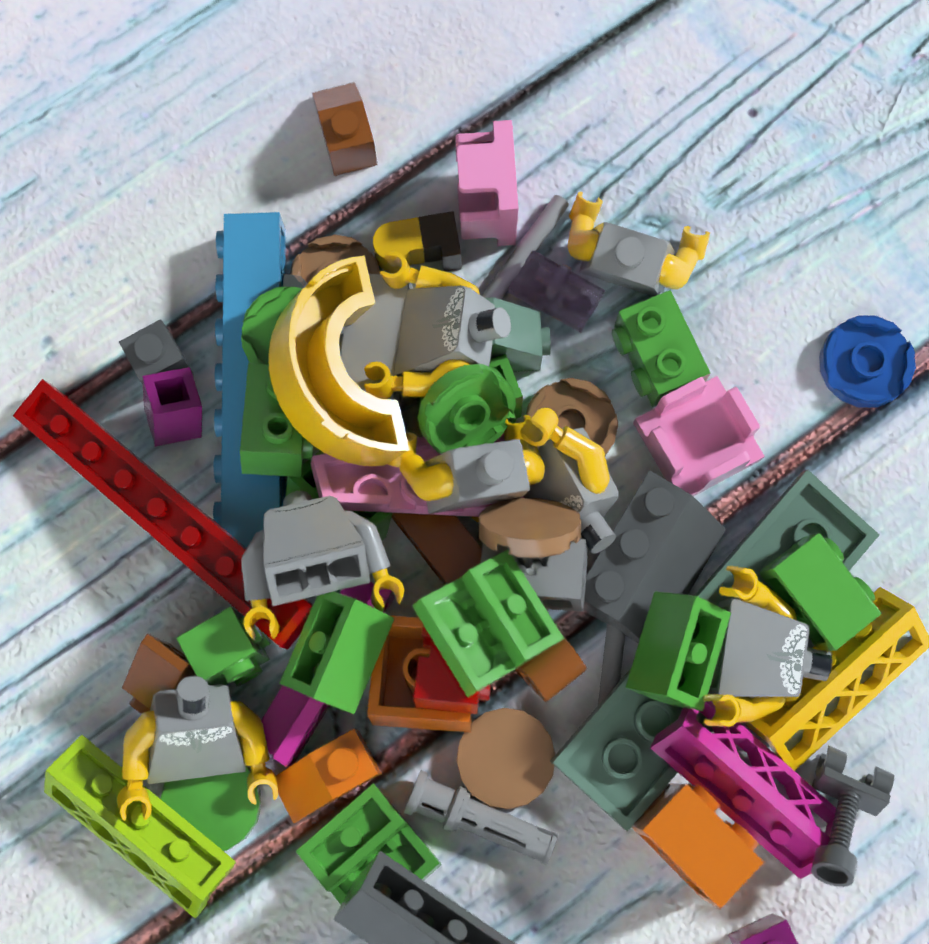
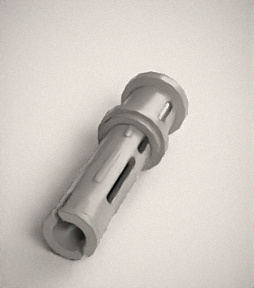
(457, 810)

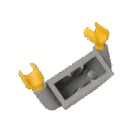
(310, 552)

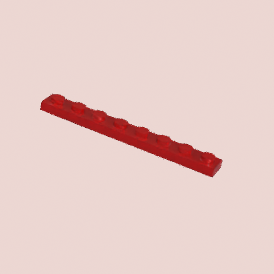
(151, 503)

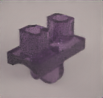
(556, 291)

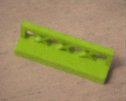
(160, 848)

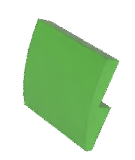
(487, 622)
(356, 836)

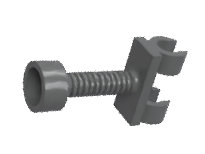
(834, 862)

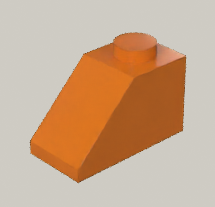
(326, 775)

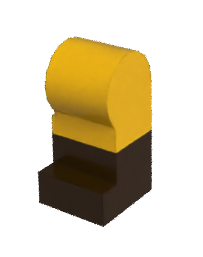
(420, 241)

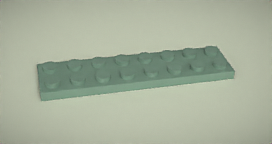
(611, 749)

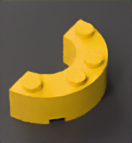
(313, 381)

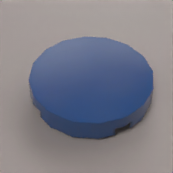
(867, 361)

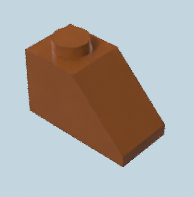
(345, 128)
(155, 669)

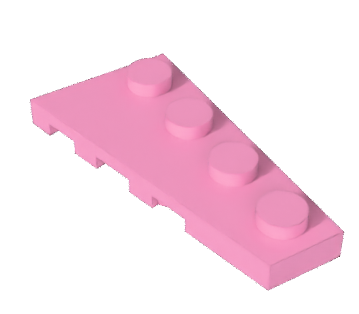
(377, 486)

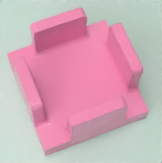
(488, 184)
(700, 435)

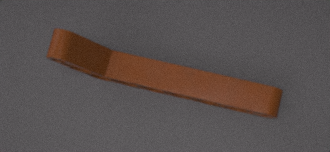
(450, 554)

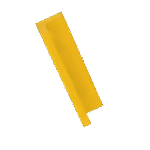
(870, 646)

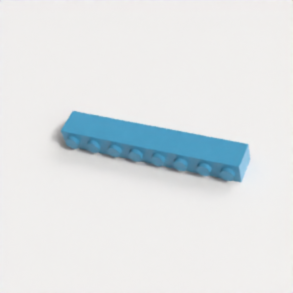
(252, 264)

